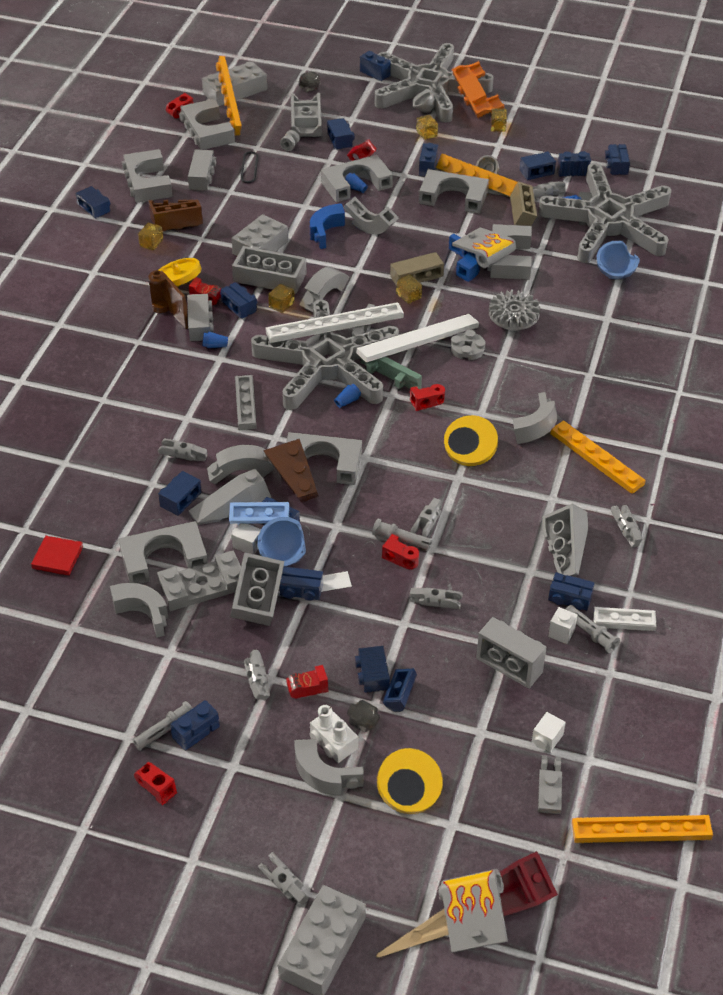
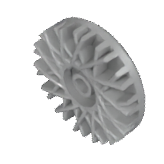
(514, 311)

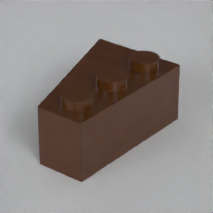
(176, 215)
(293, 467)

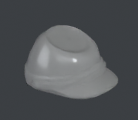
(424, 101)
(488, 163)

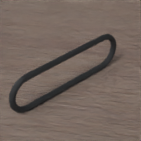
(255, 170)

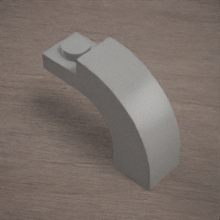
(368, 221)
(321, 284)
(538, 423)
(239, 458)
(143, 599)
(322, 776)

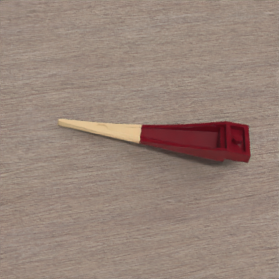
(524, 886)

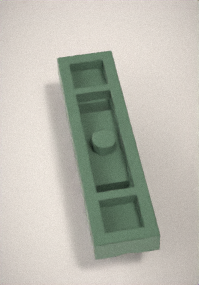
(400, 374)

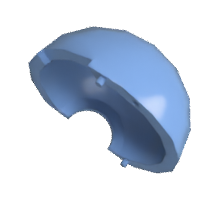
(616, 261)
(282, 540)

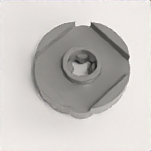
(459, 345)

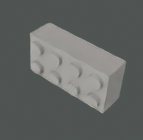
(245, 81)
(268, 269)
(322, 941)

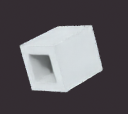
(245, 538)
(562, 625)
(548, 732)

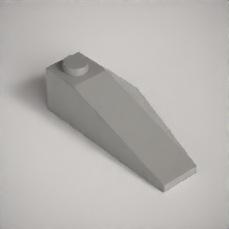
(243, 488)
(566, 535)

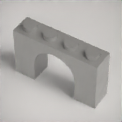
(206, 136)
(369, 168)
(438, 182)
(146, 188)
(513, 266)
(345, 451)
(181, 537)

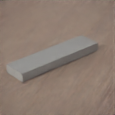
(245, 402)

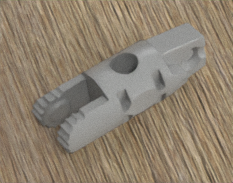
(549, 189)
(182, 450)
(427, 518)
(627, 525)
(436, 597)
(257, 675)
(291, 886)

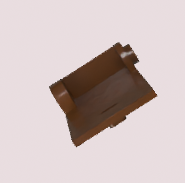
(167, 297)

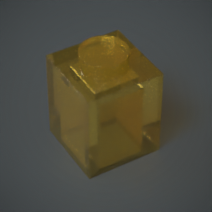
(499, 120)
(427, 127)
(150, 236)
(409, 289)
(281, 298)

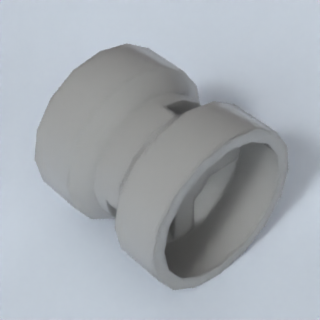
(289, 140)

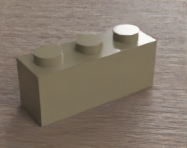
(523, 205)
(421, 268)

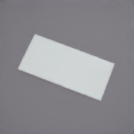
(336, 581)

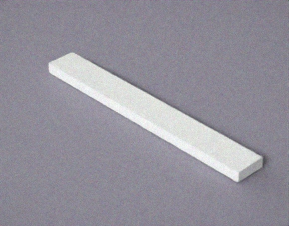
(334, 322)
(417, 338)

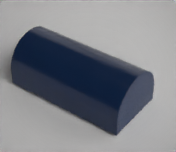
(399, 689)

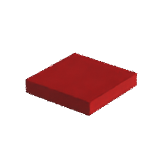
(57, 555)

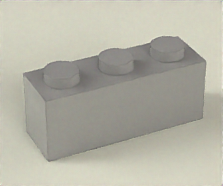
(201, 170)
(199, 316)

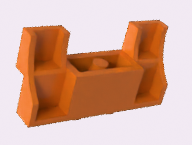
(474, 95)

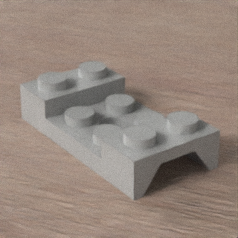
(306, 116)
(183, 588)

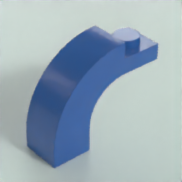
(324, 219)
(467, 267)

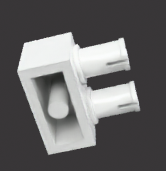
(333, 734)

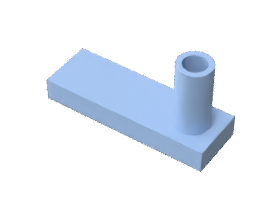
(257, 512)

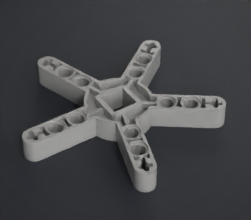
(425, 76)
(601, 223)
(317, 367)

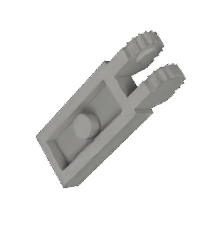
(550, 787)

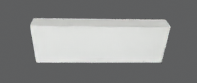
(625, 618)

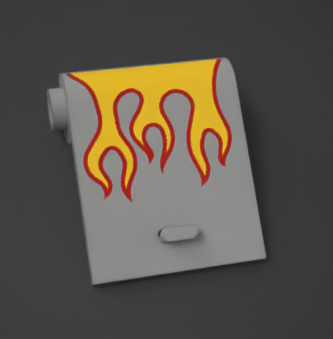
(486, 245)
(474, 907)

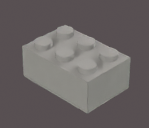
(261, 234)
(257, 589)
(511, 652)

